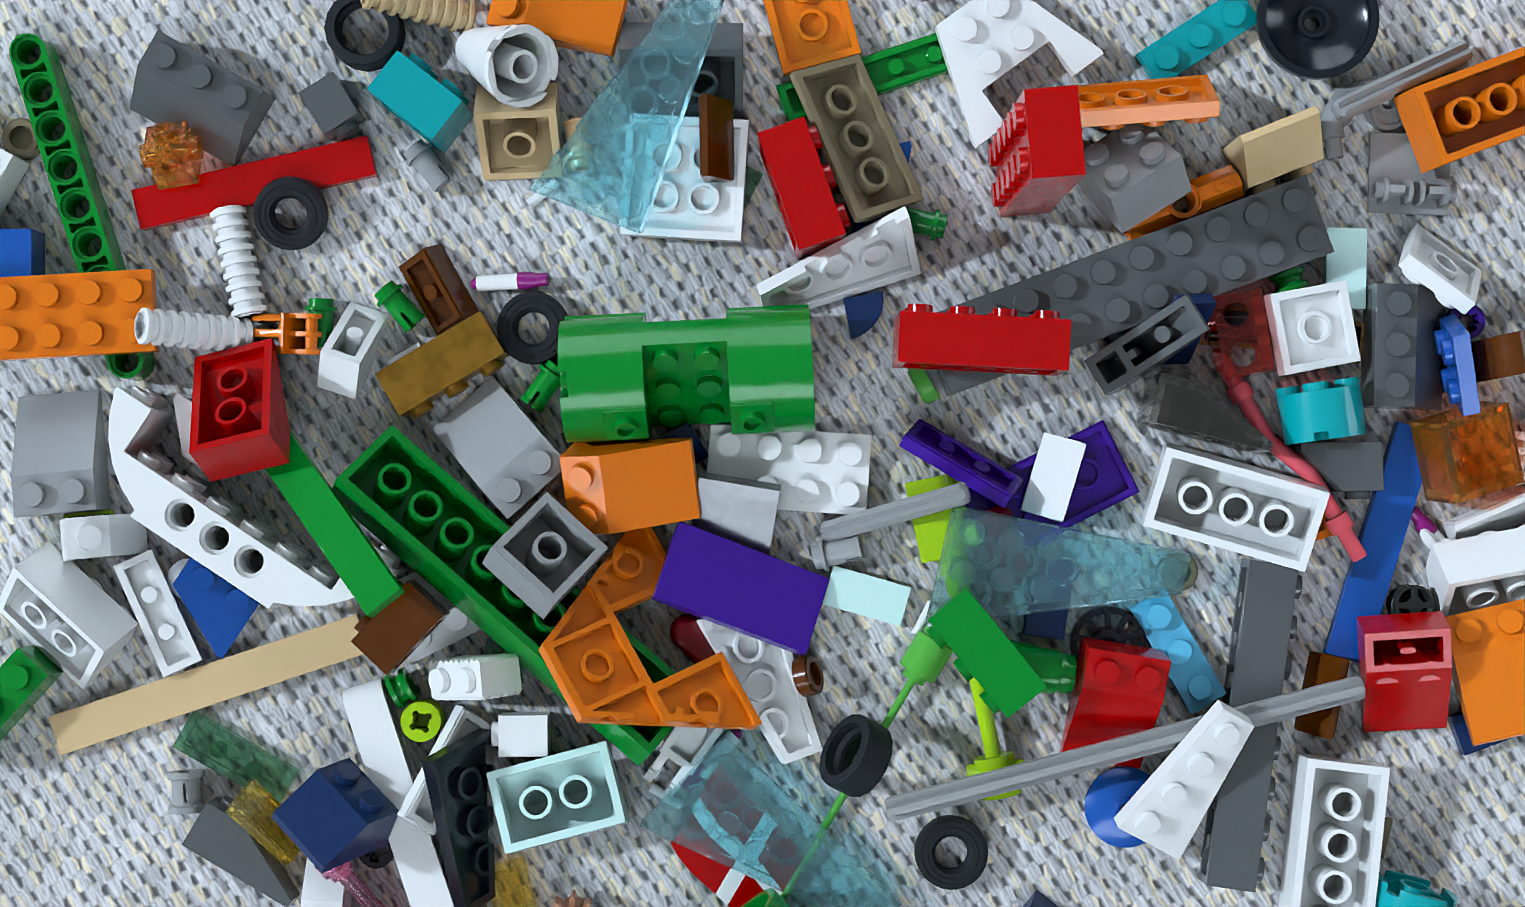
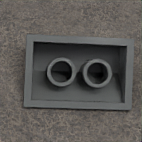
(720, 71)
(184, 85)
(1399, 348)

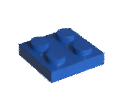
(1459, 374)

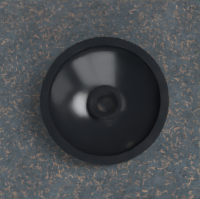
(1338, 44)

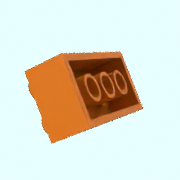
(1465, 111)

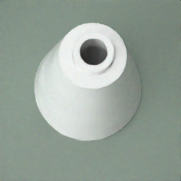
(509, 61)

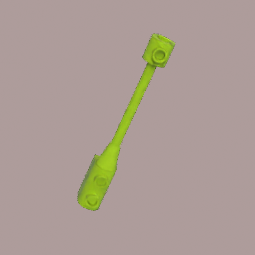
(930, 537)

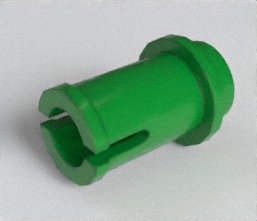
(928, 222)
(399, 306)
(325, 325)
(546, 383)

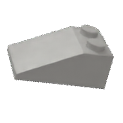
(501, 448)
(60, 455)

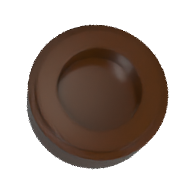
(807, 675)

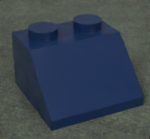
(337, 815)

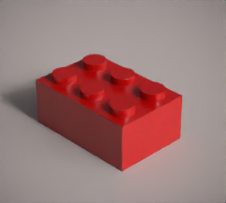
(802, 186)

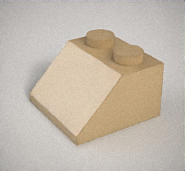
(517, 140)
(1277, 150)

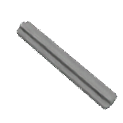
(1401, 81)
(895, 512)

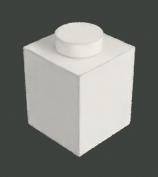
(522, 734)

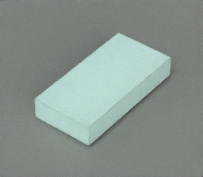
(1348, 262)
(866, 595)

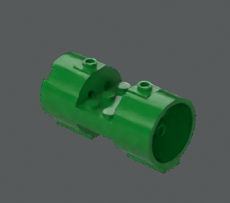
(642, 374)

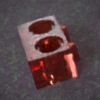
(1253, 333)

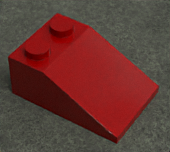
(239, 411)
(1114, 693)

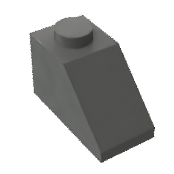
(1347, 465)

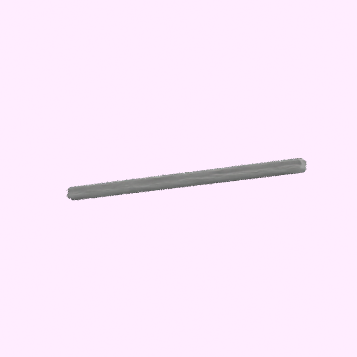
(1112, 751)

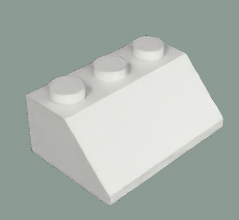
(1477, 571)
(66, 614)

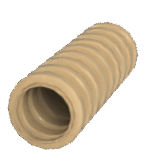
(449, 13)

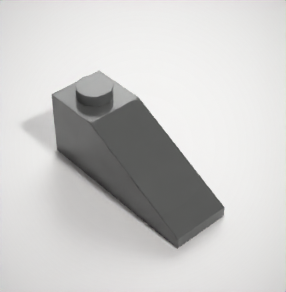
(1147, 346)
(234, 850)

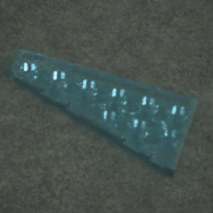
(629, 131)
(1042, 567)
(753, 826)

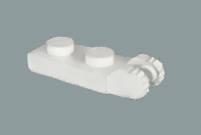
(684, 747)

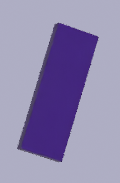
(961, 462)

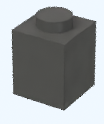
(332, 107)

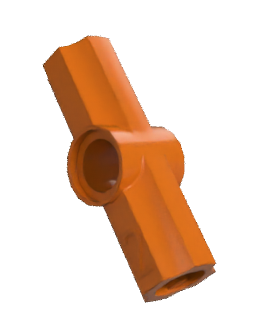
(1207, 194)

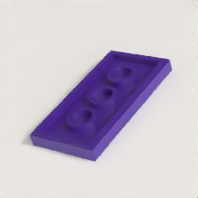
(1099, 482)
(740, 588)

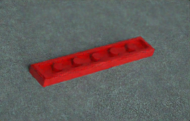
(240, 184)

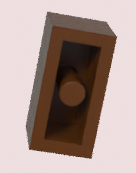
(399, 627)

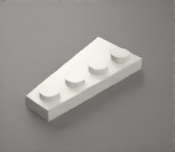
(1184, 785)

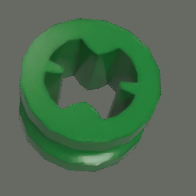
(1289, 280)
(401, 687)

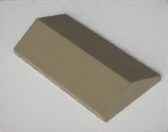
(857, 138)

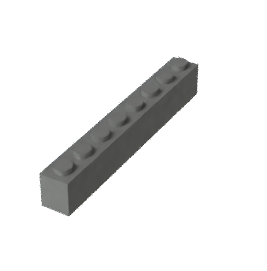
(1253, 673)

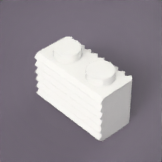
(475, 677)

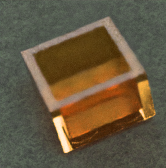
(1468, 453)

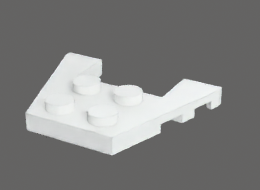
(993, 38)

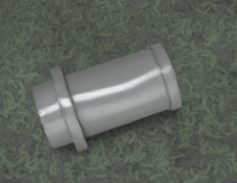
(428, 165)
(837, 552)

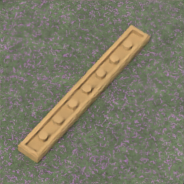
(205, 685)

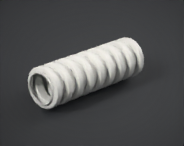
(238, 261)
(191, 330)

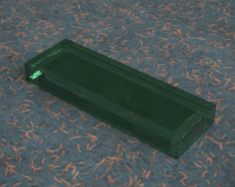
(234, 756)

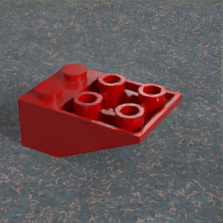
(1405, 670)

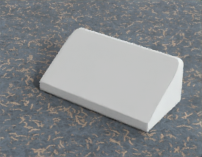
(1053, 477)
(1489, 517)

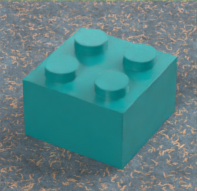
(420, 101)

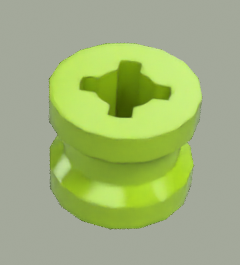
(429, 715)

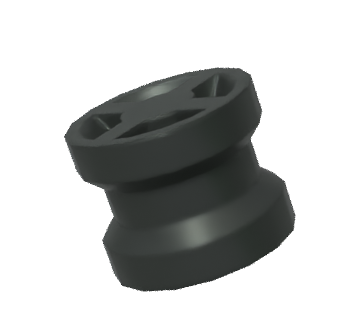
(1420, 600)

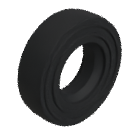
(285, 237)
(508, 327)
(959, 876)

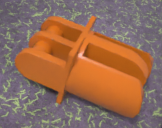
(296, 332)

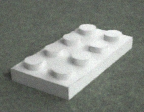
(813, 467)

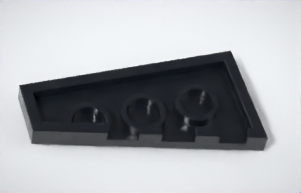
(462, 818)

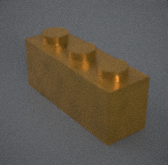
(442, 366)

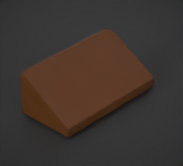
(716, 139)
(438, 288)
(1320, 670)

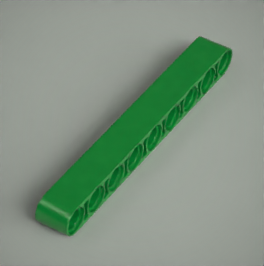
(83, 185)

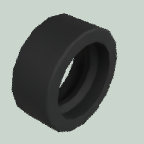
(357, 61)
(866, 770)

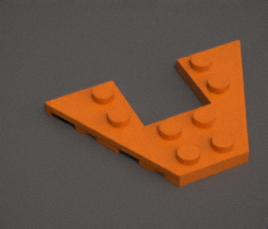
(603, 672)

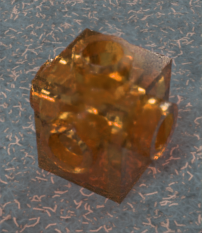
(172, 154)

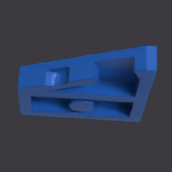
(214, 604)

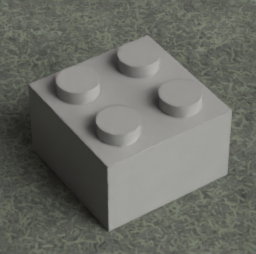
(1133, 175)
(544, 555)

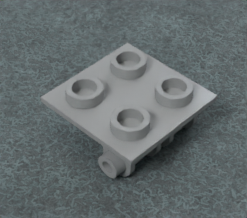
(1399, 185)

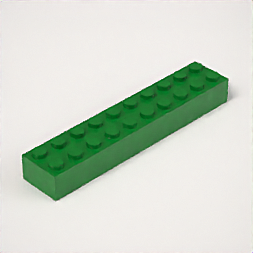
(445, 540)

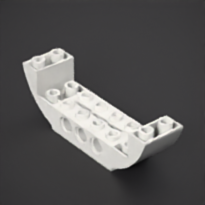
(165, 503)

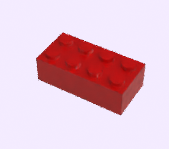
(981, 342)

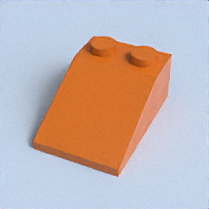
(570, 24)
(631, 483)
(1490, 670)

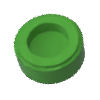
(923, 385)

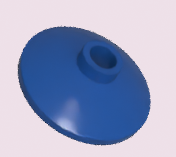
(1105, 800)

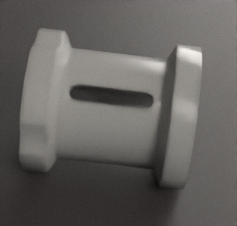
(180, 804)

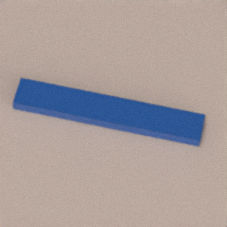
(1382, 539)

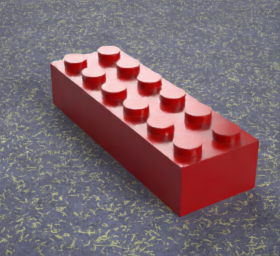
(1037, 151)

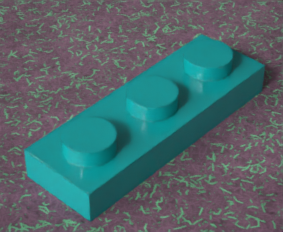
(1197, 38)

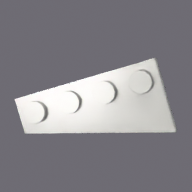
(851, 266)
(769, 685)

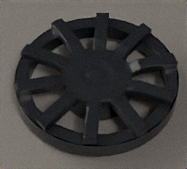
(1106, 632)

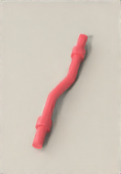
(1337, 521)

